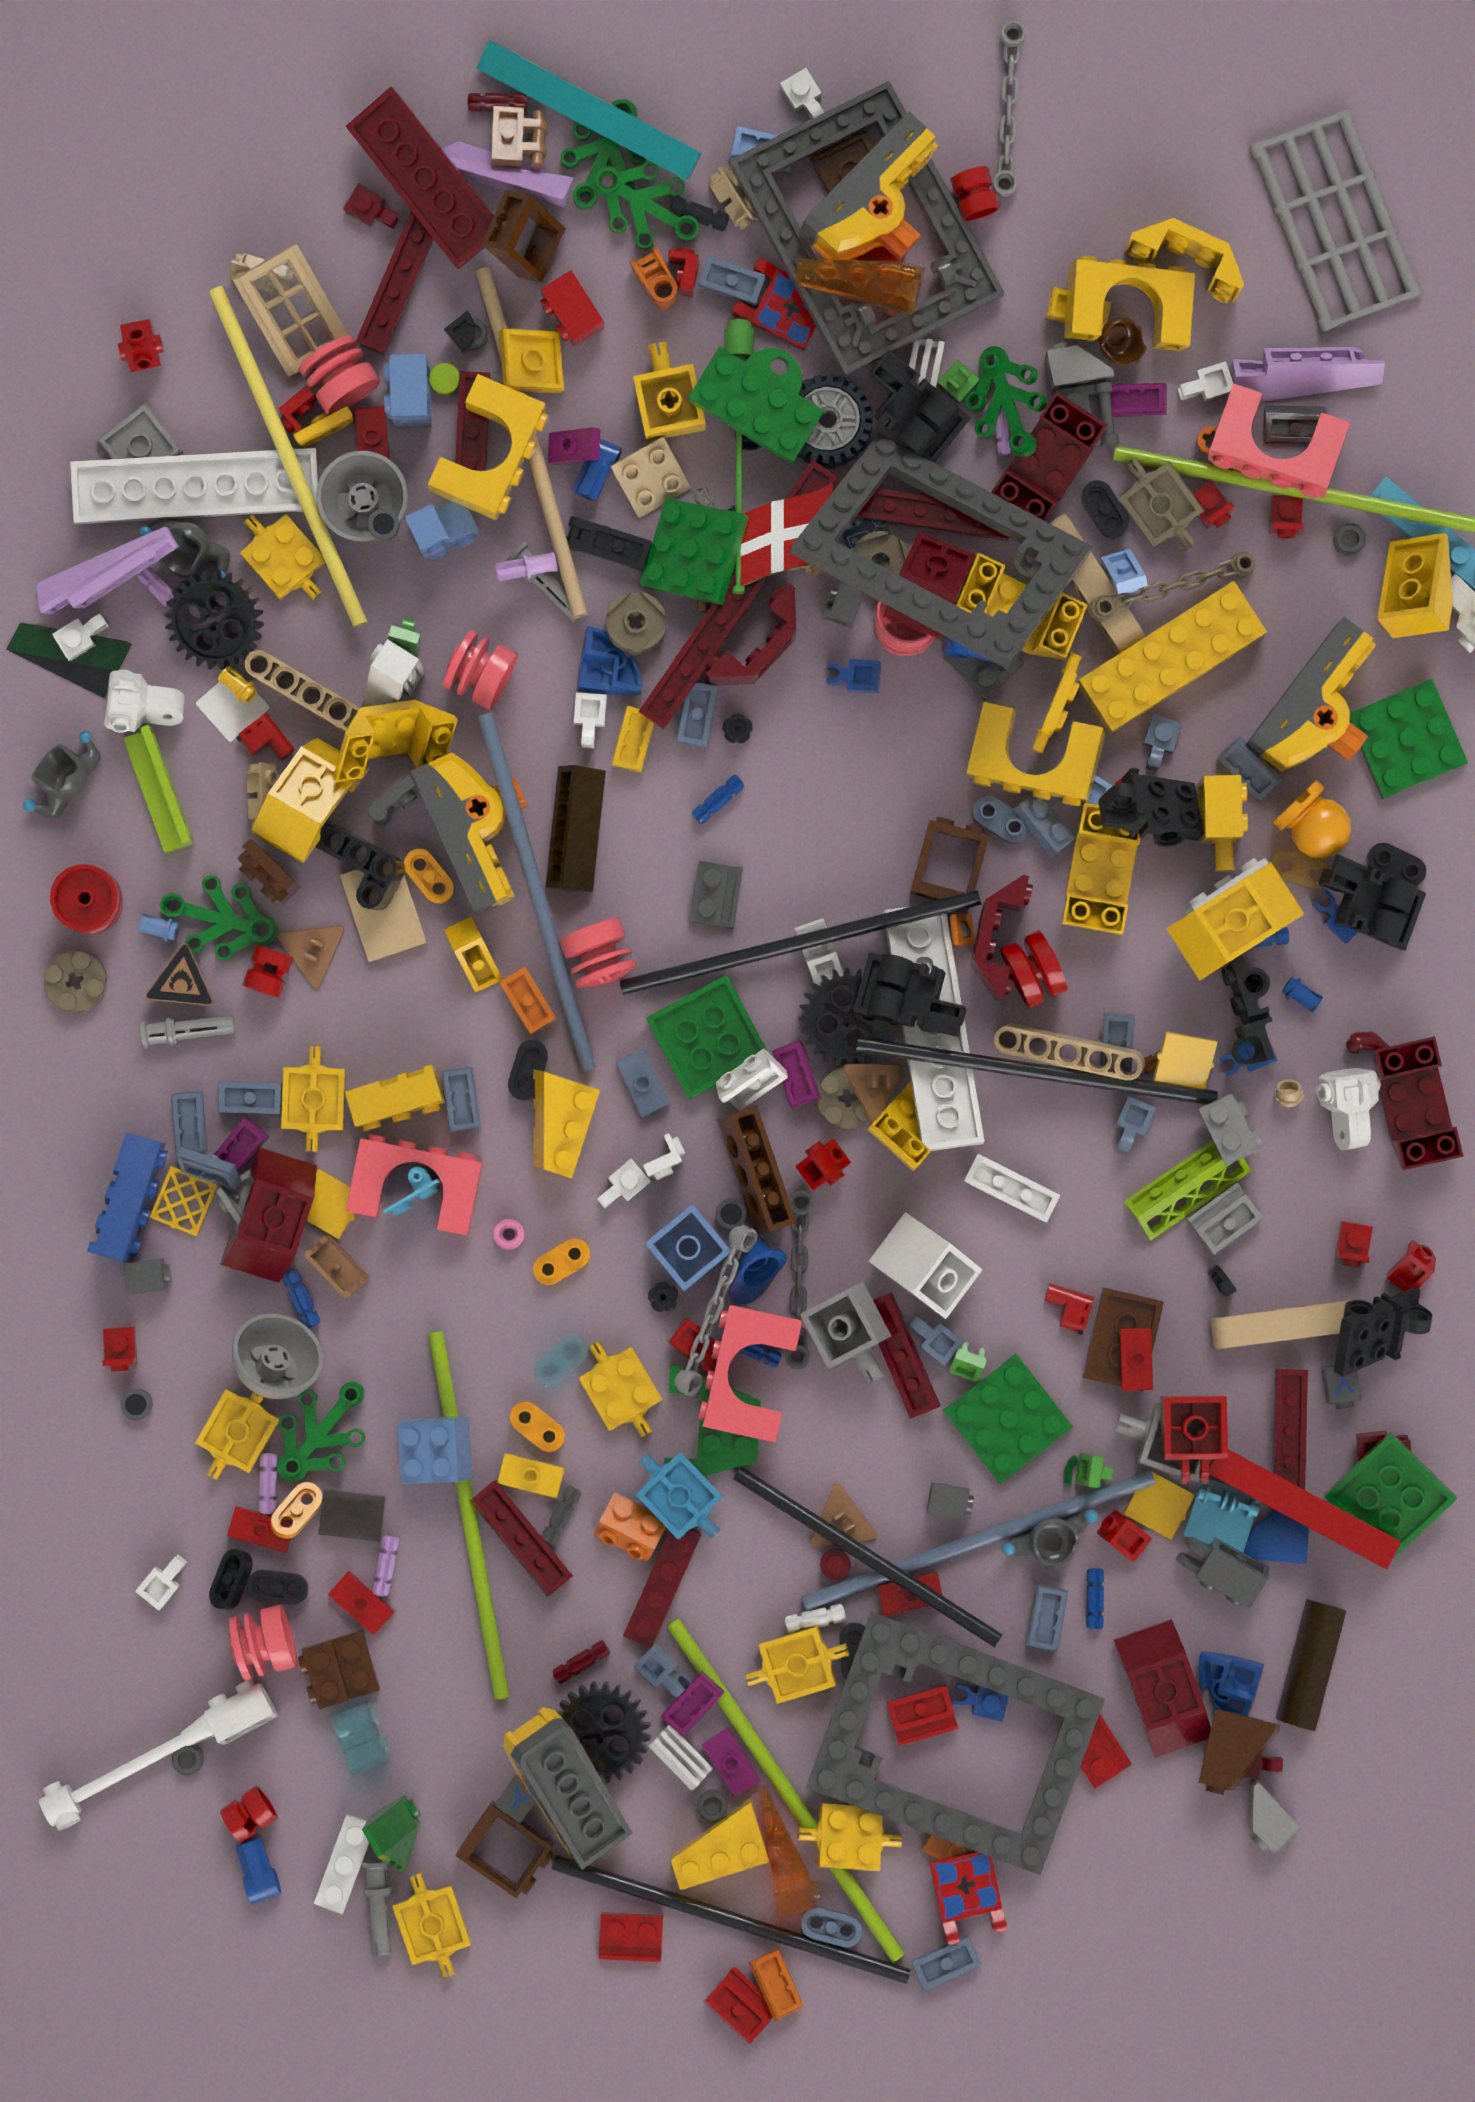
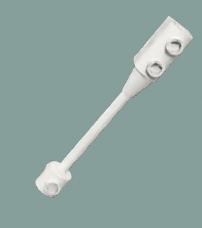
(223, 1720)

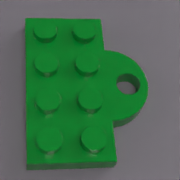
(758, 400)

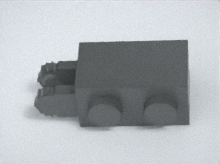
(1226, 1570)

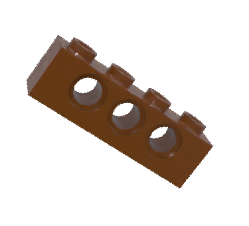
(756, 1170)

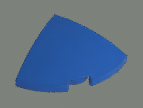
(605, 667)
(1278, 1540)
(1230, 1680)

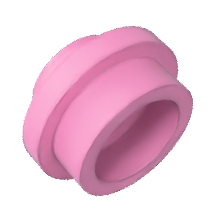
(508, 1244)

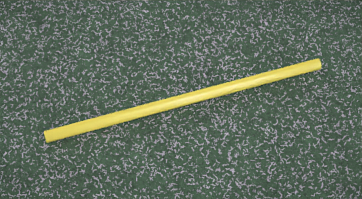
(288, 456)

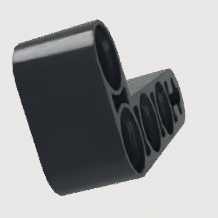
(371, 865)

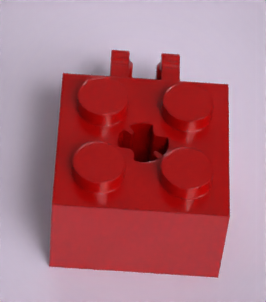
(1207, 1444)

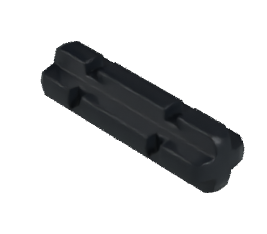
(703, 214)

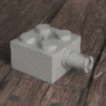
(855, 1342)
(1150, 1438)

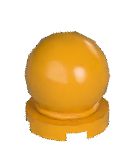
(1317, 824)

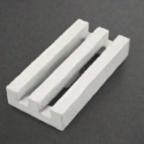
(928, 344)
(683, 1754)

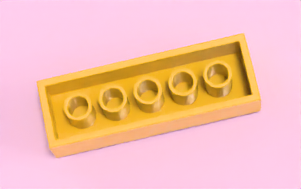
(1171, 658)

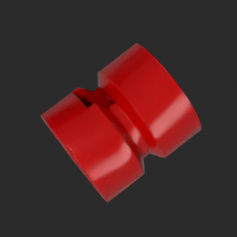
(975, 193)
(263, 981)
(245, 1816)

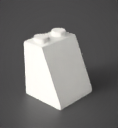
(925, 1265)

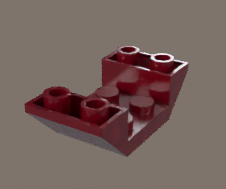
(1064, 443)
(936, 568)
(729, 671)
(995, 976)
(1416, 1104)
(272, 1216)
(1164, 1687)

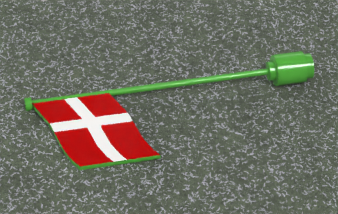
(778, 523)

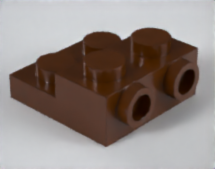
(261, 866)
(339, 1670)

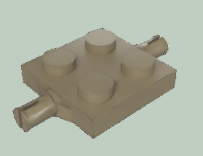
(1161, 504)

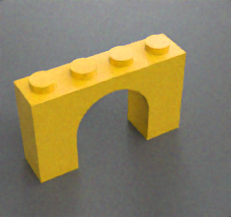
(1168, 290)
(489, 490)
(1069, 780)

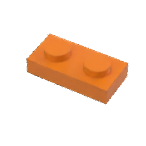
(527, 1000)

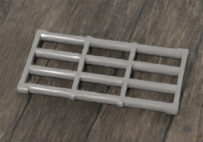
(1360, 242)

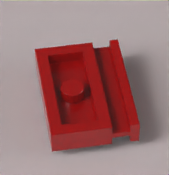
(922, 1715)
(1103, 1755)
(631, 1937)
(740, 2005)

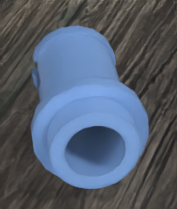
(159, 927)

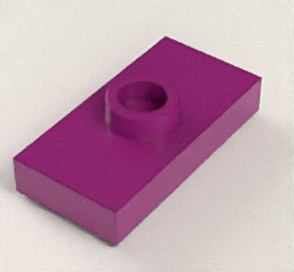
(1139, 399)
(574, 445)
(800, 1084)
(242, 1144)
(692, 1703)
(731, 1762)

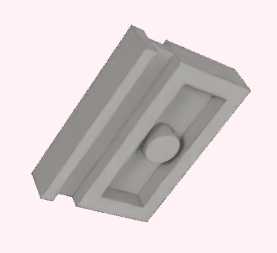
(1225, 1218)

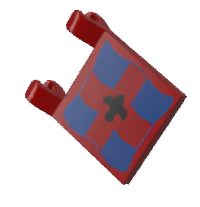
(780, 309)
(966, 1888)

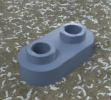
(1000, 820)
(830, 1928)

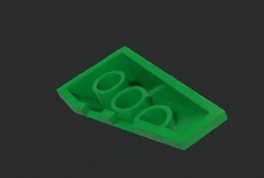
(394, 1831)

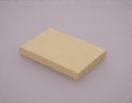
(385, 930)

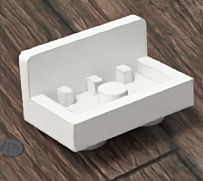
(750, 1079)
(663, 1165)

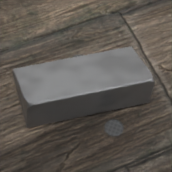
(1291, 423)

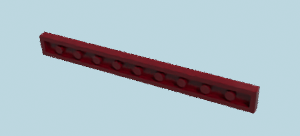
(715, 627)

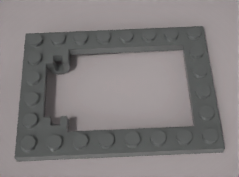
(964, 271)
(998, 637)
(896, 1650)

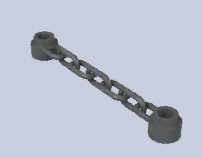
(799, 1271)

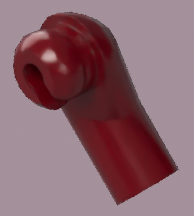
(1364, 1041)

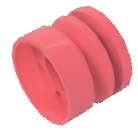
(336, 371)
(898, 638)
(480, 670)
(598, 953)
(262, 1642)

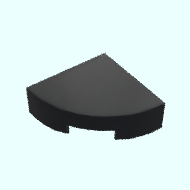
(462, 331)
(1221, 1281)

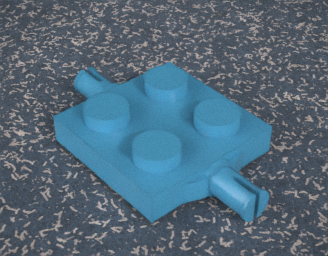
(679, 1495)

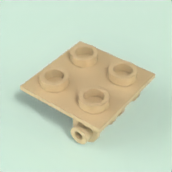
(650, 477)

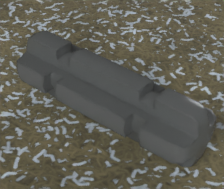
(561, 1514)

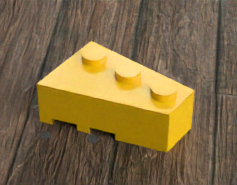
(395, 1098)
(561, 1121)
(722, 1850)

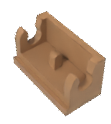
(336, 1266)

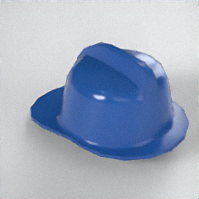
(756, 1272)

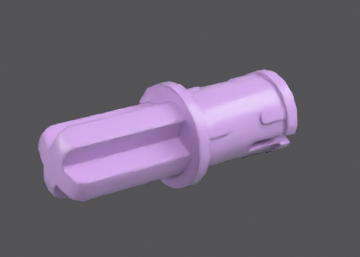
(526, 566)

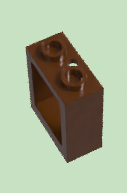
(502, 239)
(947, 827)
(527, 1880)

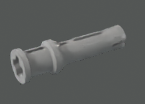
(545, 582)
(170, 1032)
(378, 1891)

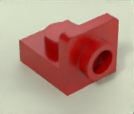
(686, 276)
(300, 405)
(1214, 504)
(1286, 516)
(1353, 1244)
(1413, 1267)
(119, 1348)
(1124, 1535)

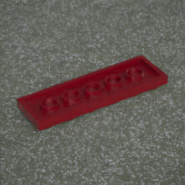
(423, 176)

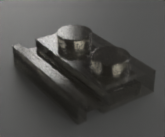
(352, 1515)

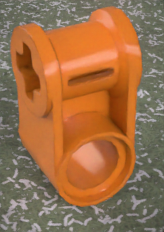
(654, 274)

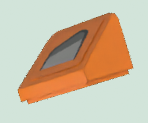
(961, 930)

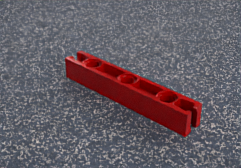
(1305, 1508)

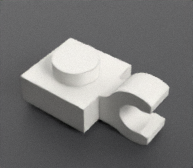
(803, 92)
(1211, 382)
(76, 638)
(589, 712)
(626, 1182)
(159, 1584)

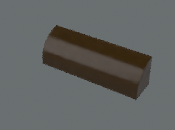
(575, 828)
(1310, 1664)

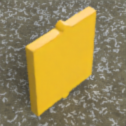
(1185, 1060)
(330, 1205)
(1160, 1506)

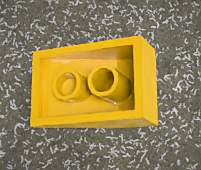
(1417, 587)

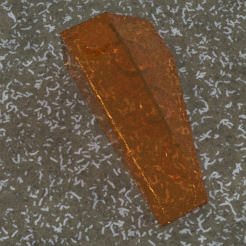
(875, 282)
(790, 1876)

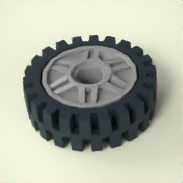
(852, 415)

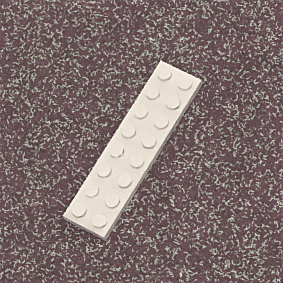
(187, 486)
(941, 1093)

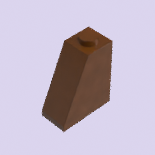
(1233, 1749)

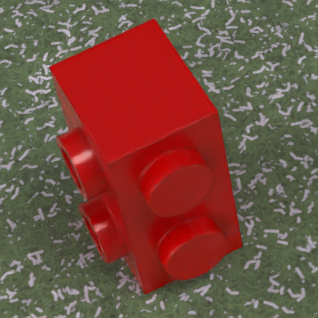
(572, 309)

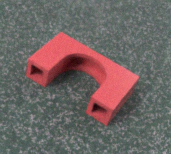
(1307, 472)
(378, 1160)
(741, 1329)

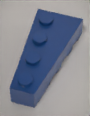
(129, 1198)

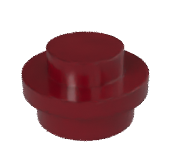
(835, 1564)

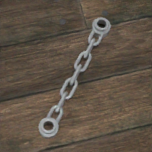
(1005, 175)
(689, 1380)

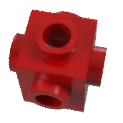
(140, 345)
(823, 1164)

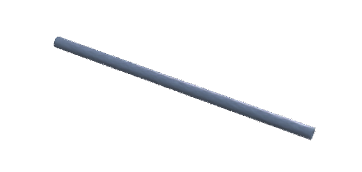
(536, 891)
(982, 1538)

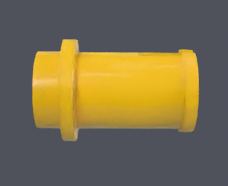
(244, 690)

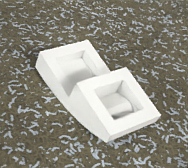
(821, 958)

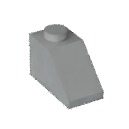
(1074, 367)
(1269, 1820)

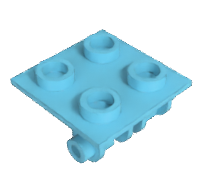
(423, 1186)
(1222, 1514)

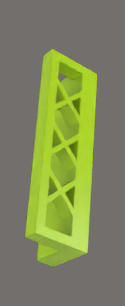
(158, 790)
(1183, 1181)

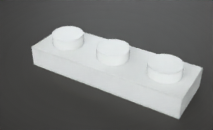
(1011, 1188)
(343, 1866)

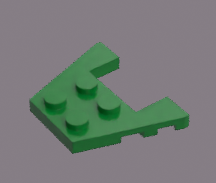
(718, 1448)

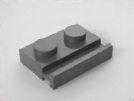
(716, 894)

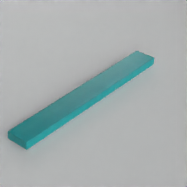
(589, 110)

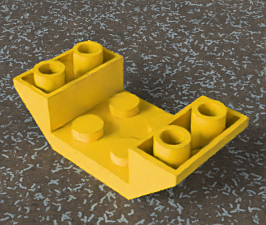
(1188, 240)
(1000, 591)
(394, 730)
(302, 800)
(1099, 875)
(1235, 921)
(899, 1130)

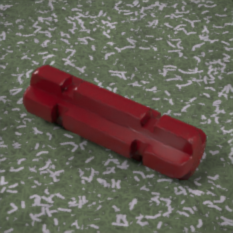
(476, 101)
(581, 1662)

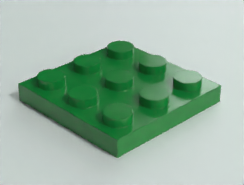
(694, 551)
(1408, 739)
(705, 1035)
(1008, 1418)
(1392, 1492)

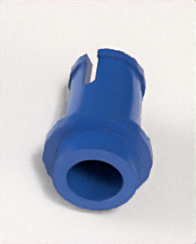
(1302, 994)

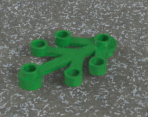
(606, 150)
(641, 201)
(1004, 398)
(224, 919)
(317, 1435)

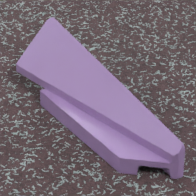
(476, 165)
(1307, 371)
(103, 573)

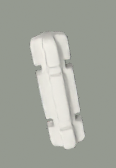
(815, 1617)

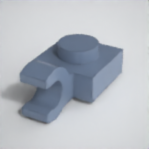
(1162, 738)
(1134, 1119)
(938, 1341)
(659, 1668)

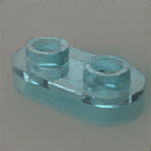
(562, 1362)

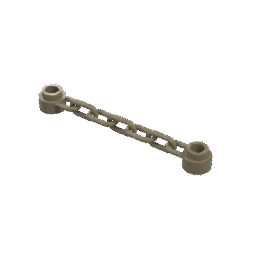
(1233, 565)

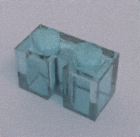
(360, 1737)

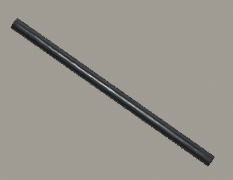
(867, 1556)

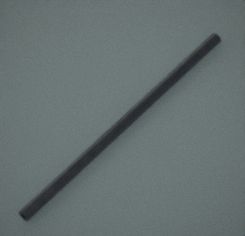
(800, 942)
(1033, 1070)
(732, 1919)

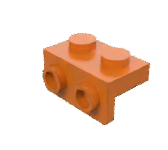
(630, 1528)

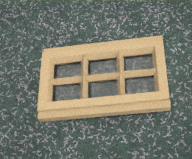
(289, 307)

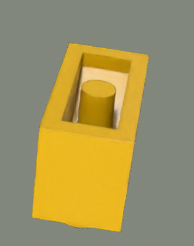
(473, 954)

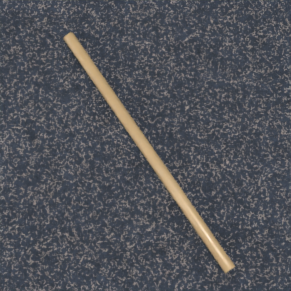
(538, 466)

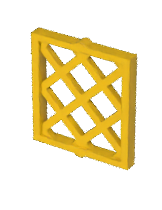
(163, 1193)

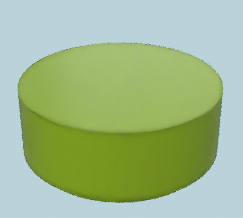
(444, 379)

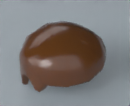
(1122, 342)

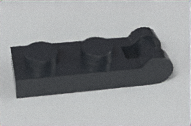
(608, 543)

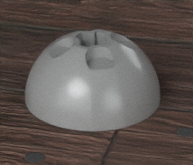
(347, 488)
(276, 1356)

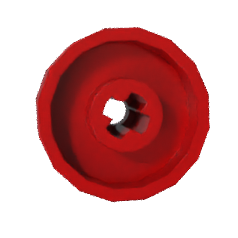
(105, 900)
(1037, 967)

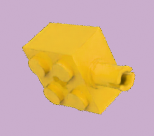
(666, 383)
(1221, 816)

